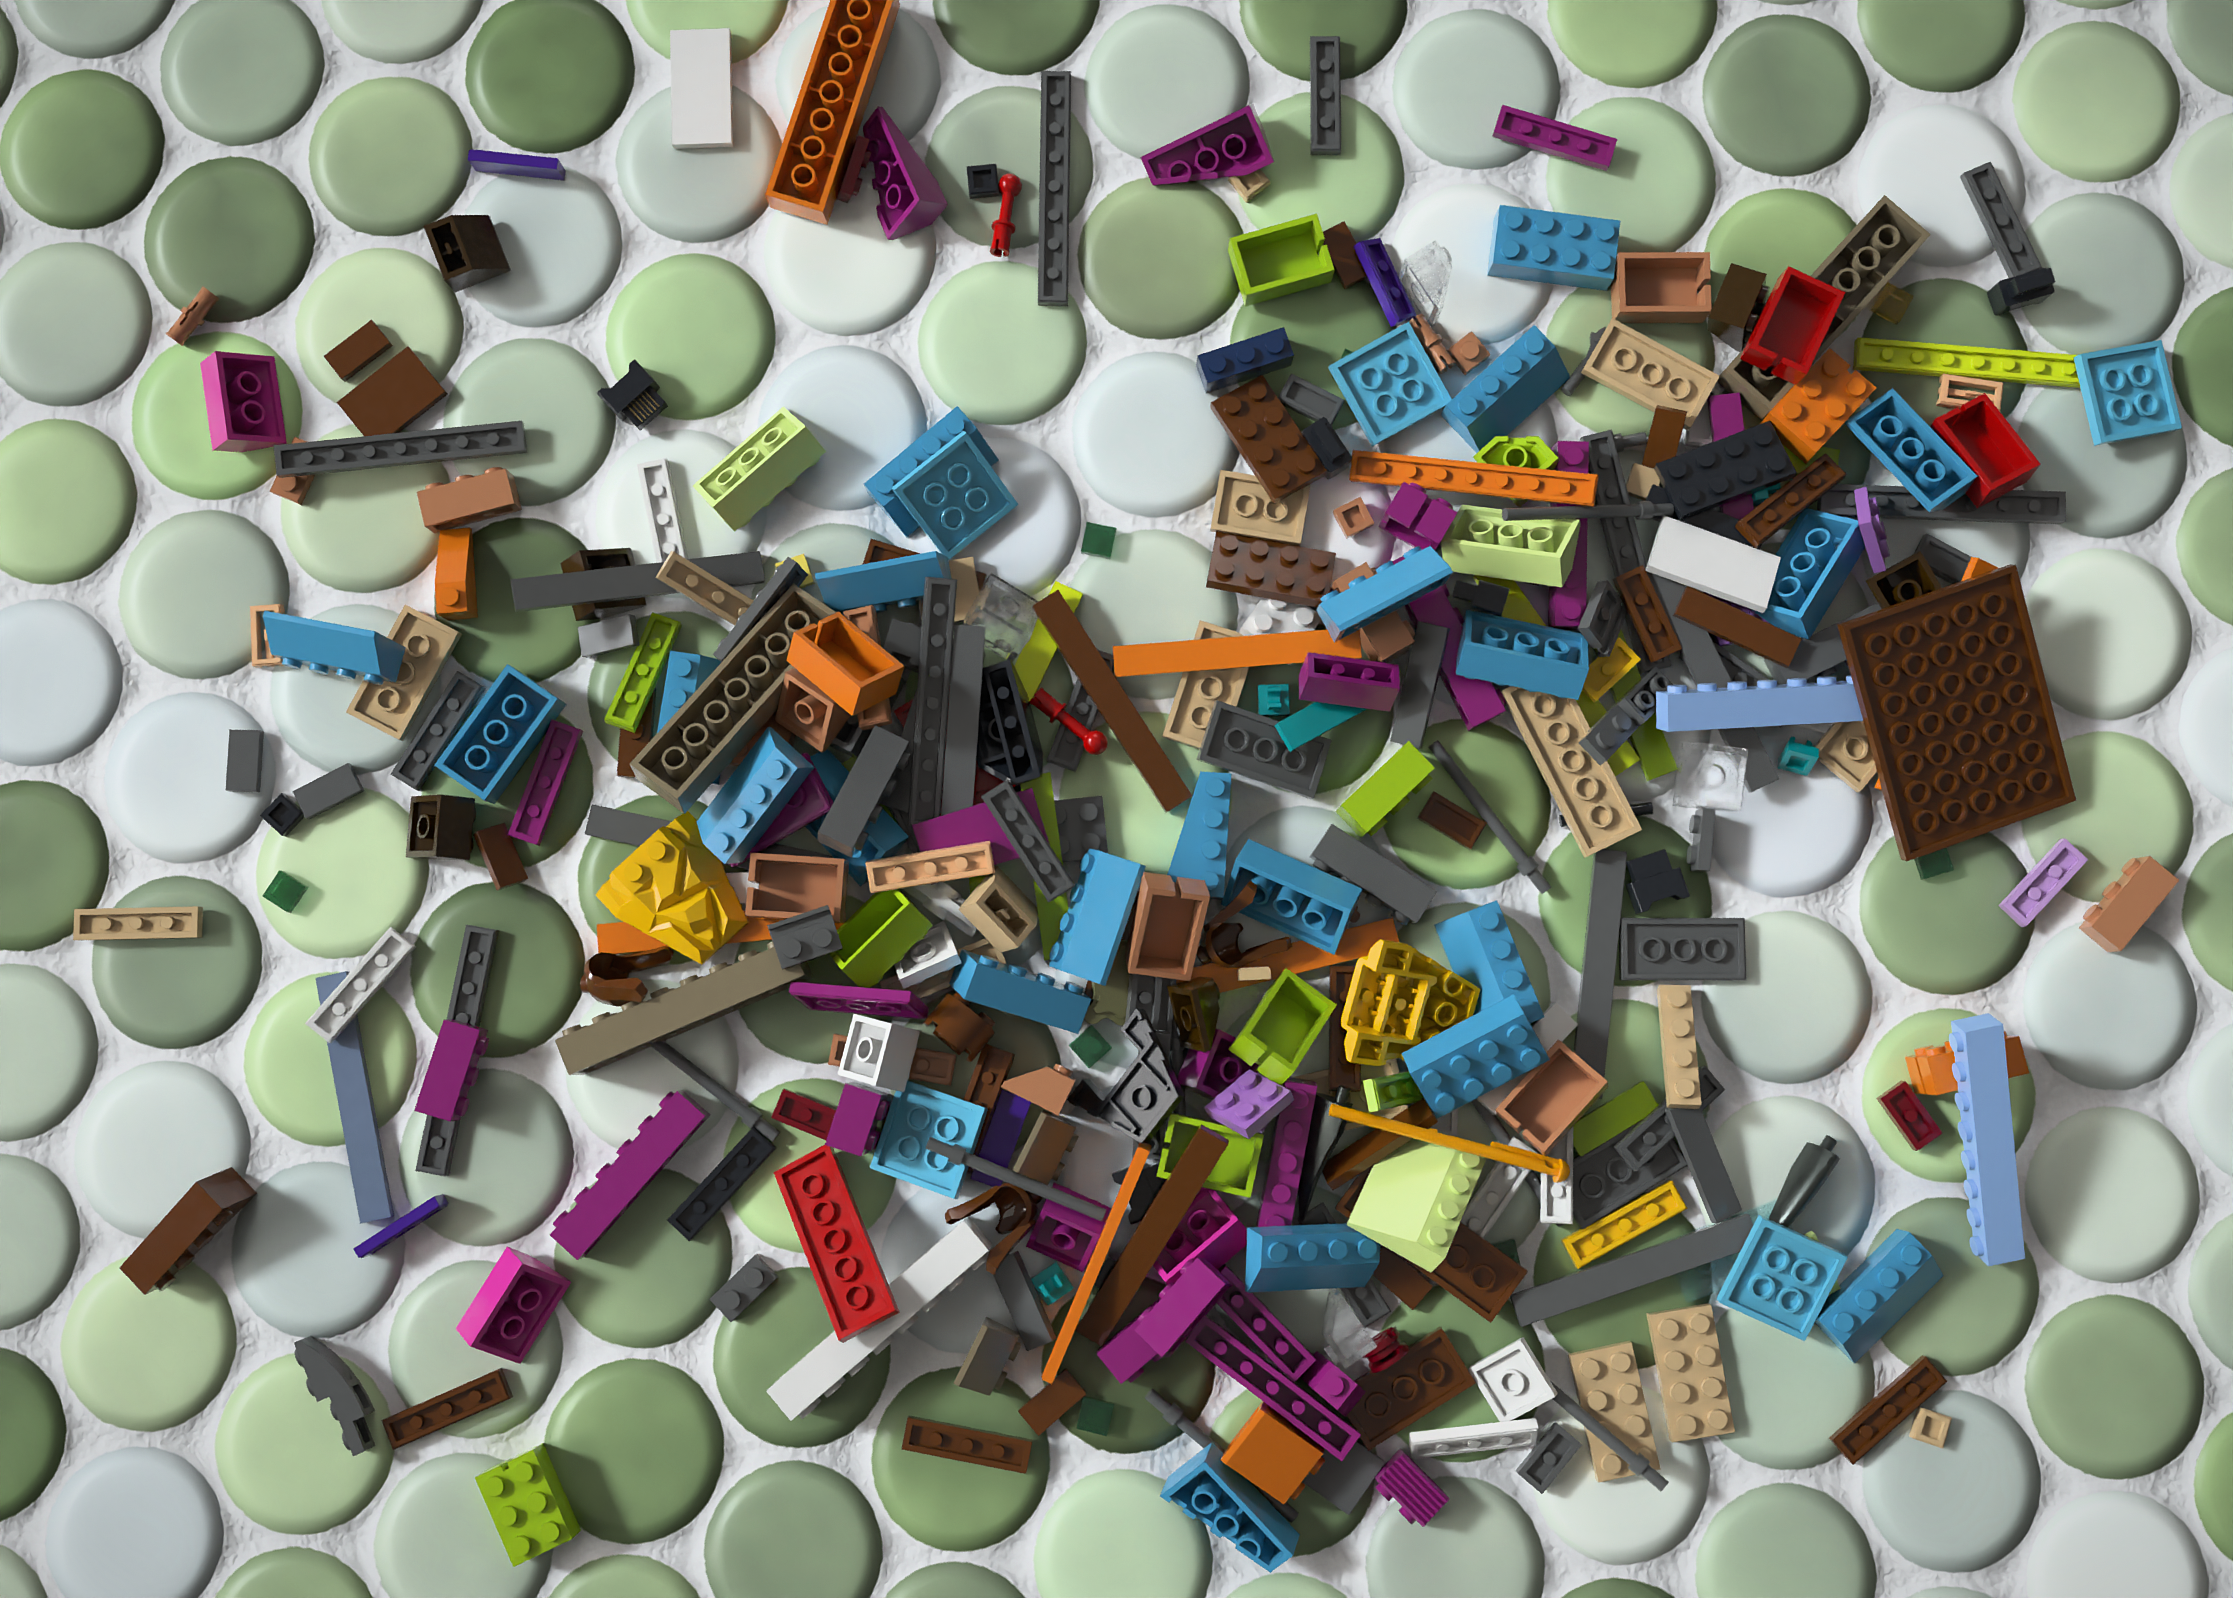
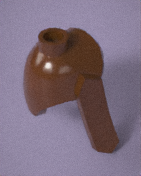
(1220, 939)
(608, 975)
(1017, 1225)

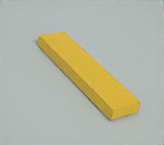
(1624, 1224)

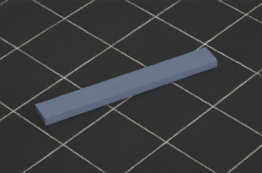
(357, 1114)

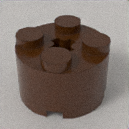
(960, 1026)

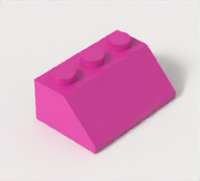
(242, 401)
(1206, 1232)
(512, 1306)

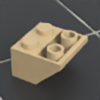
(1000, 911)

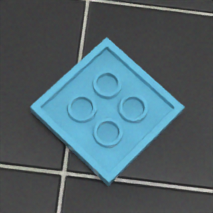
(1390, 384)
(2127, 392)
(955, 495)
(909, 1125)
(1781, 1278)

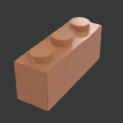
(469, 499)
(2128, 903)

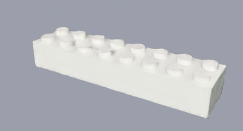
(913, 1290)

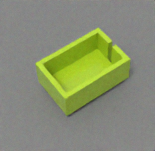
(1280, 259)
(1386, 791)
(879, 936)
(1282, 1027)
(1235, 1168)
(528, 1504)

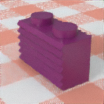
(1410, 1488)

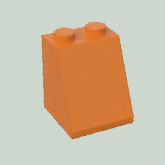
(1273, 1454)

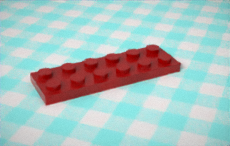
(836, 1243)

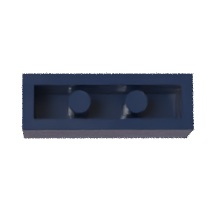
(1244, 360)

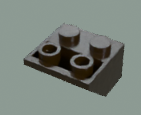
(467, 250)
(1738, 306)

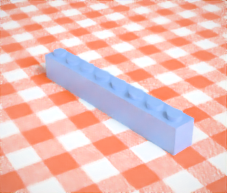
(1756, 705)
(1987, 1139)

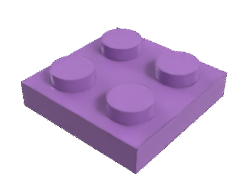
(1872, 529)
(1249, 1103)

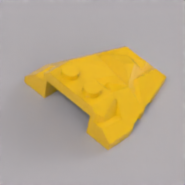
(676, 892)
(1401, 1002)

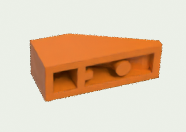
(455, 575)

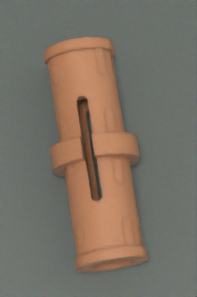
(192, 316)
(1432, 344)

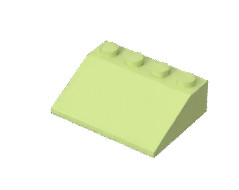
(1417, 1200)

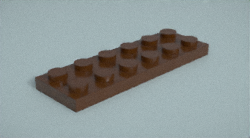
(1472, 1268)

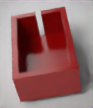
(1792, 325)
(1987, 447)

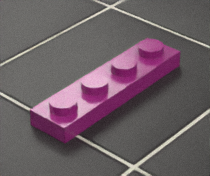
(1554, 137)
(545, 782)

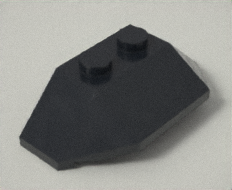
(1007, 728)

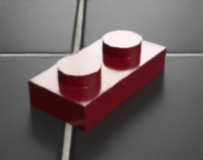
(859, 158)
(804, 1114)
(1909, 1115)

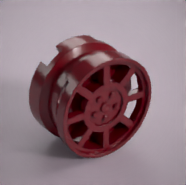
(1388, 1350)

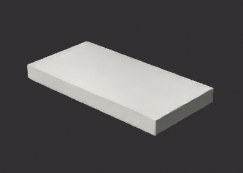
(701, 88)
(1713, 564)

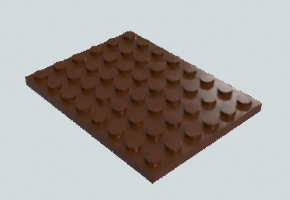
(1957, 712)

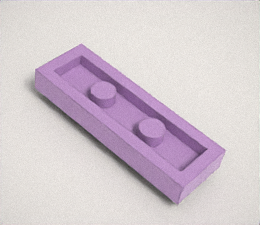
(2043, 882)

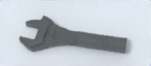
(1577, 377)

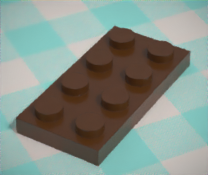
(1268, 439)
(1270, 569)
(1409, 1388)

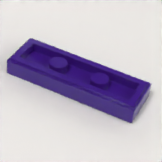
(516, 164)
(1385, 281)
(1002, 1134)
(401, 1226)

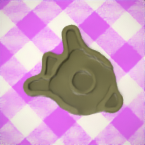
(1111, 1000)

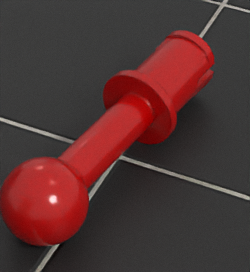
(1009, 187)
(1093, 741)

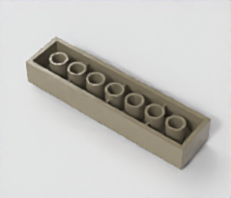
(1857, 267)
(727, 706)
(676, 1010)

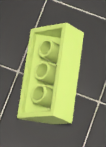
(759, 469)
(1510, 550)

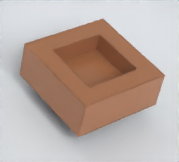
(1468, 353)
(1353, 517)

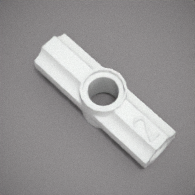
(944, 903)

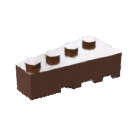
(187, 1230)

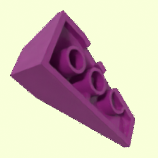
(1218, 150)
(905, 186)

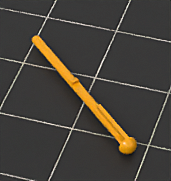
(1496, 1151)

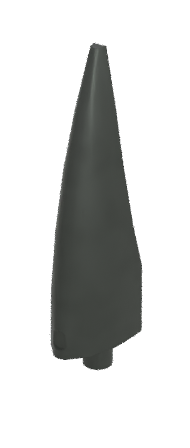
(1321, 1141)
(1804, 1180)

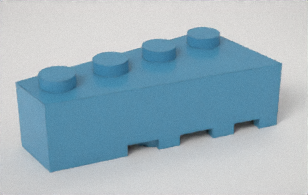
(1204, 834)
(1020, 992)
(1231, 1508)

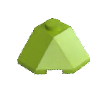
(1518, 452)

